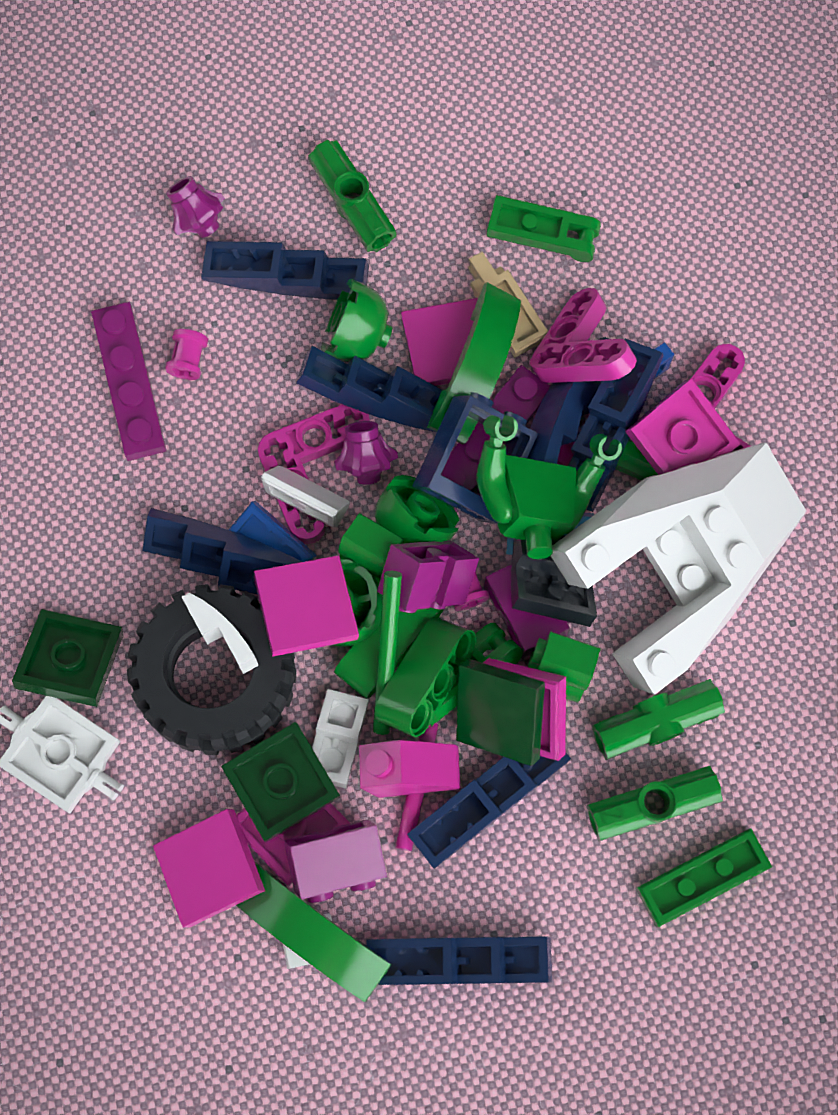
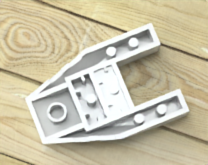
(709, 540)

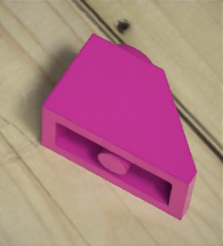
(408, 768)

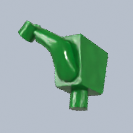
(536, 497)

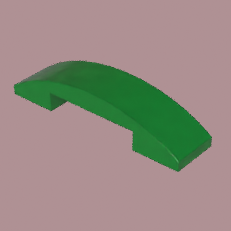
(482, 355)
(315, 937)

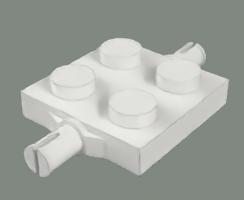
(59, 753)

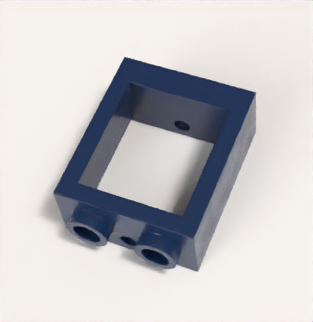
(429, 476)

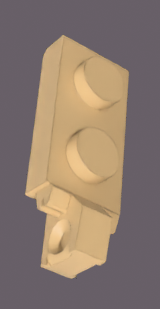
(529, 327)

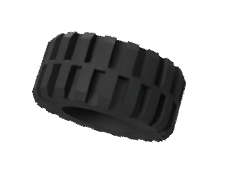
(218, 727)

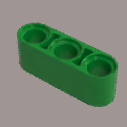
(360, 663)
(425, 676)

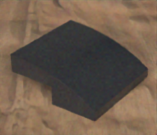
(543, 590)

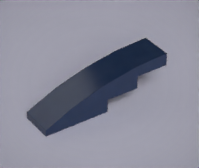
(280, 271)
(362, 386)
(615, 410)
(560, 417)
(211, 549)
(479, 806)
(465, 960)

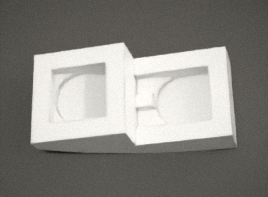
(215, 625)
(339, 734)

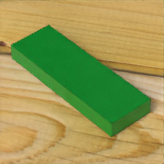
(703, 877)

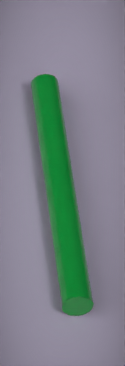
(387, 639)

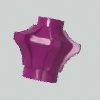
(194, 208)
(365, 453)

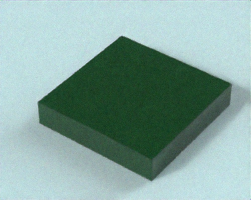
(68, 658)
(500, 711)
(280, 782)

